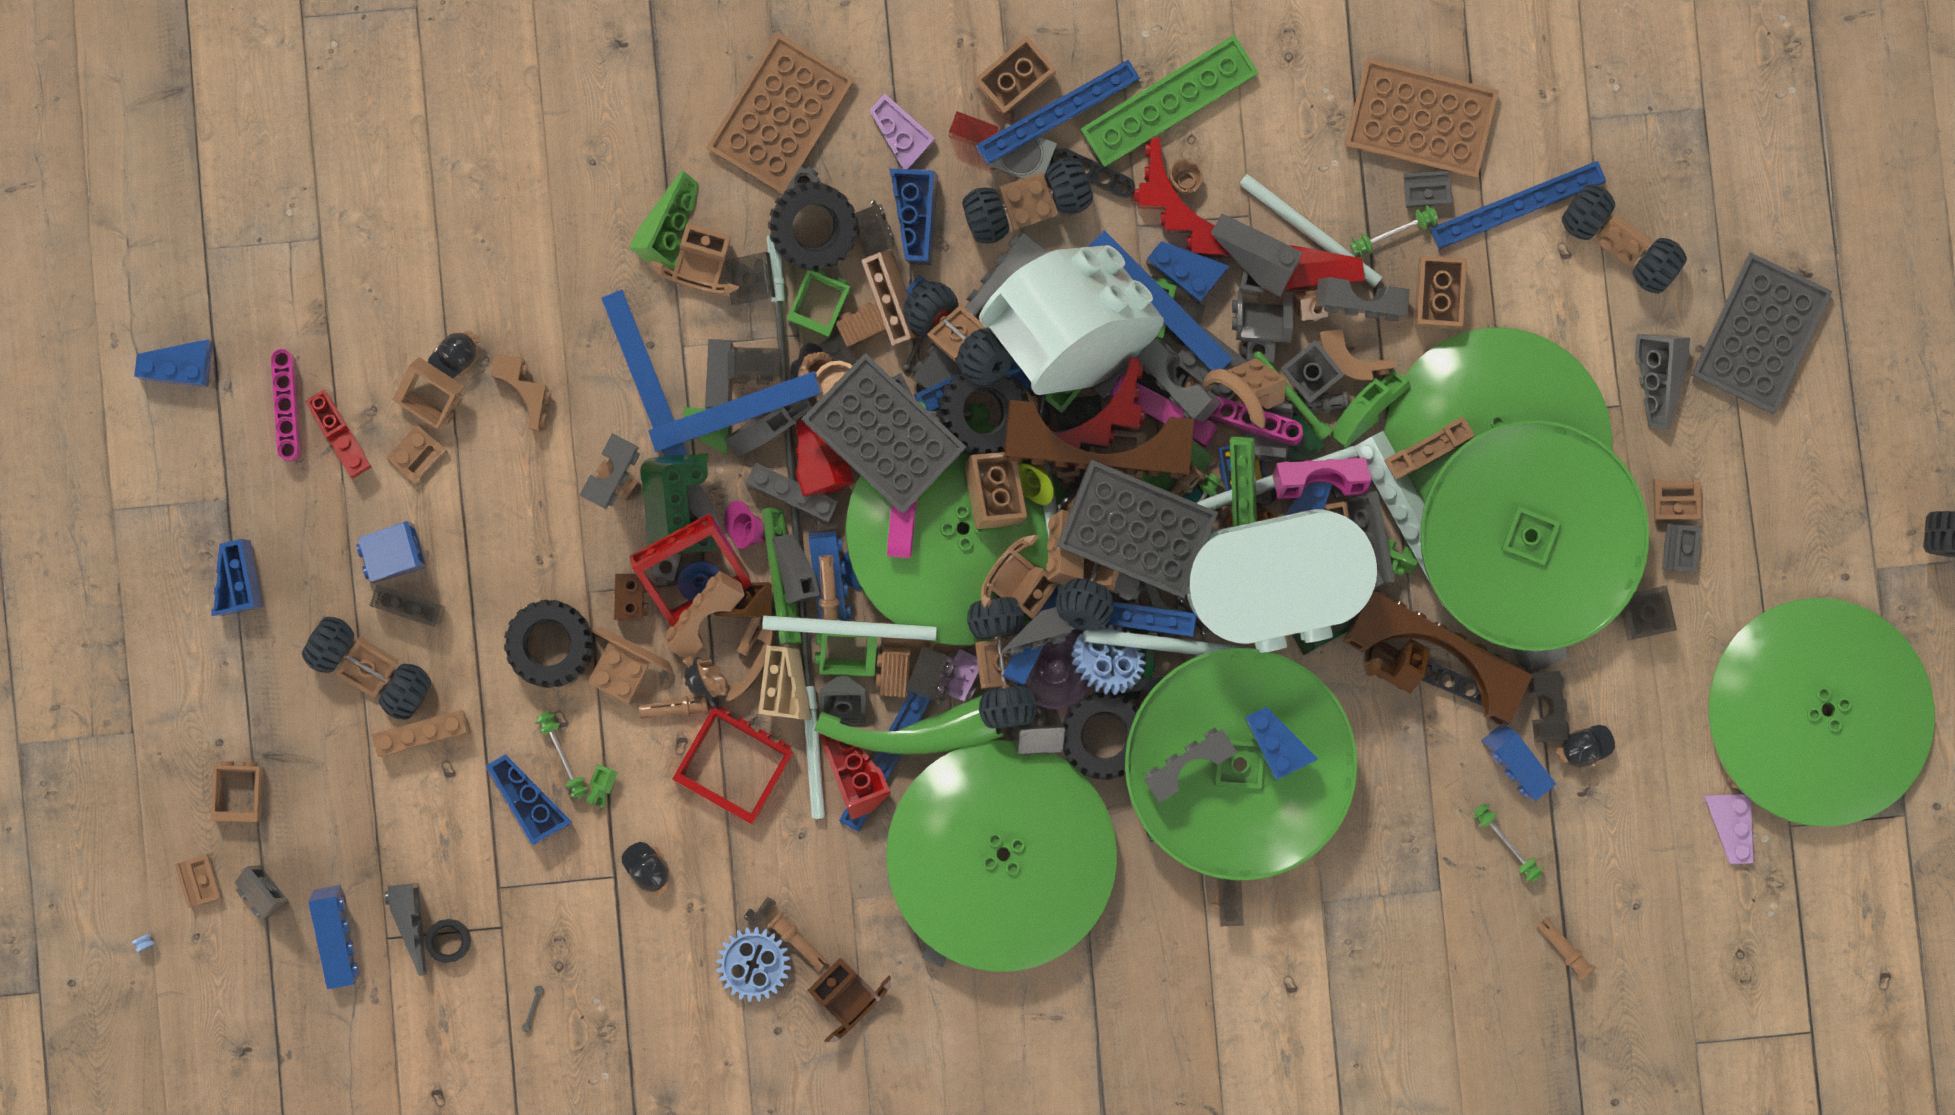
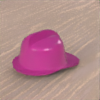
(743, 525)

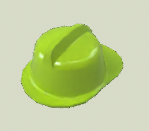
(1036, 483)

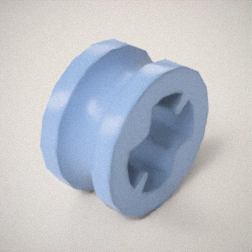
(143, 942)

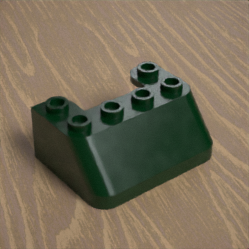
(666, 495)

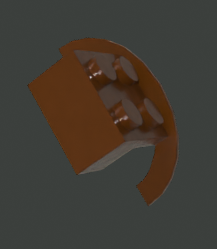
(1398, 667)
(846, 996)

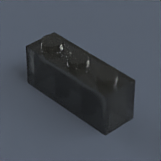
(407, 606)

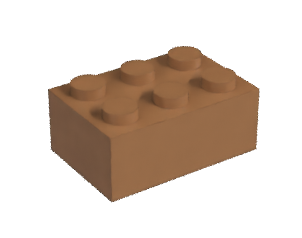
(1015, 76)
(1440, 292)
(994, 491)

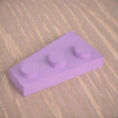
(901, 131)
(1734, 825)

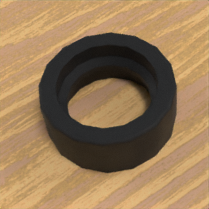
(430, 940)

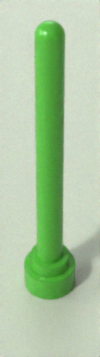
(1319, 428)

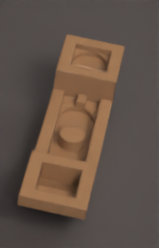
(1429, 449)
(739, 688)

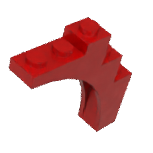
(1177, 216)
(1118, 413)

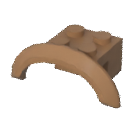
(700, 261)
(1254, 384)
(1018, 578)
(623, 666)

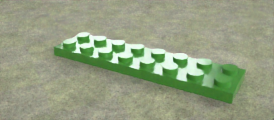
(1169, 101)

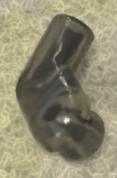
(762, 913)

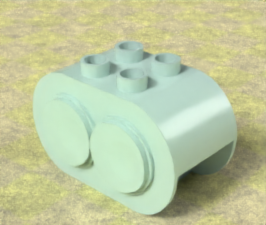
(1072, 318)
(1282, 578)

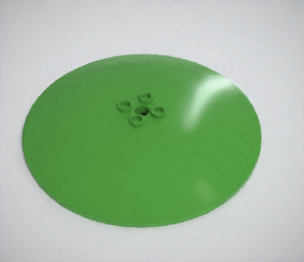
(1492, 382)
(1585, 523)
(944, 565)
(1772, 723)
(1232, 819)
(991, 909)

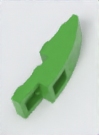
(1367, 405)

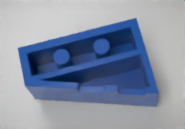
(1186, 270)
(177, 364)
(237, 579)
(1278, 745)
(1518, 762)

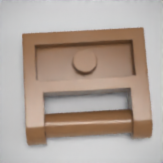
(411, 450)
(1677, 506)

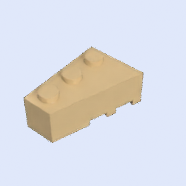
(784, 684)

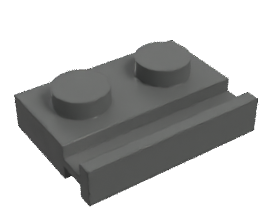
(1427, 189)
(1681, 548)

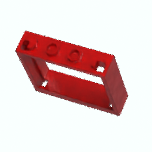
(675, 543)
(743, 726)

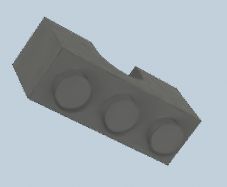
(603, 491)

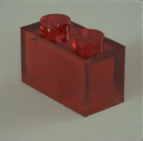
(970, 129)

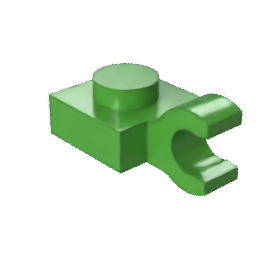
(601, 782)

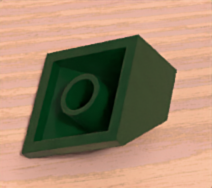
(1309, 445)

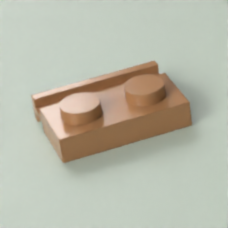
(198, 881)

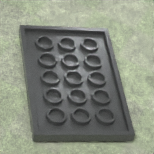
(1761, 333)
(883, 433)
(1136, 528)

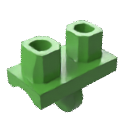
(1402, 561)

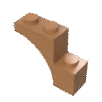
(511, 370)

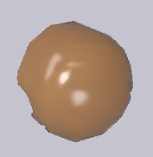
(1185, 176)

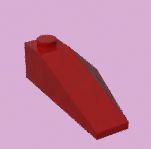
(1322, 264)
(819, 466)
(857, 777)

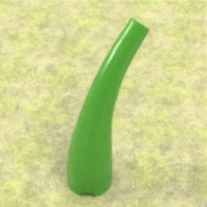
(937, 734)

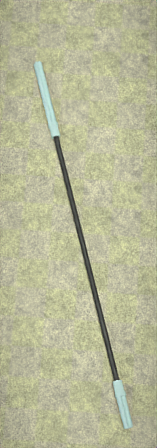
(812, 736)

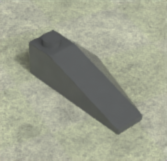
(1262, 256)
(1662, 369)
(406, 911)

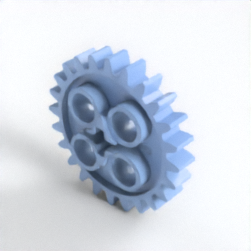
(1109, 661)
(733, 956)

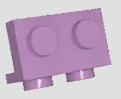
(968, 670)

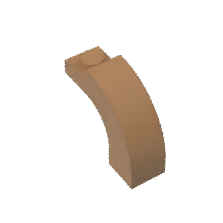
(1354, 369)

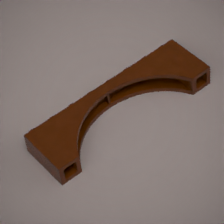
(1032, 440)
(1497, 680)

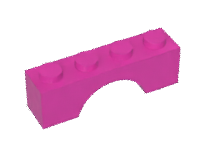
(1347, 474)

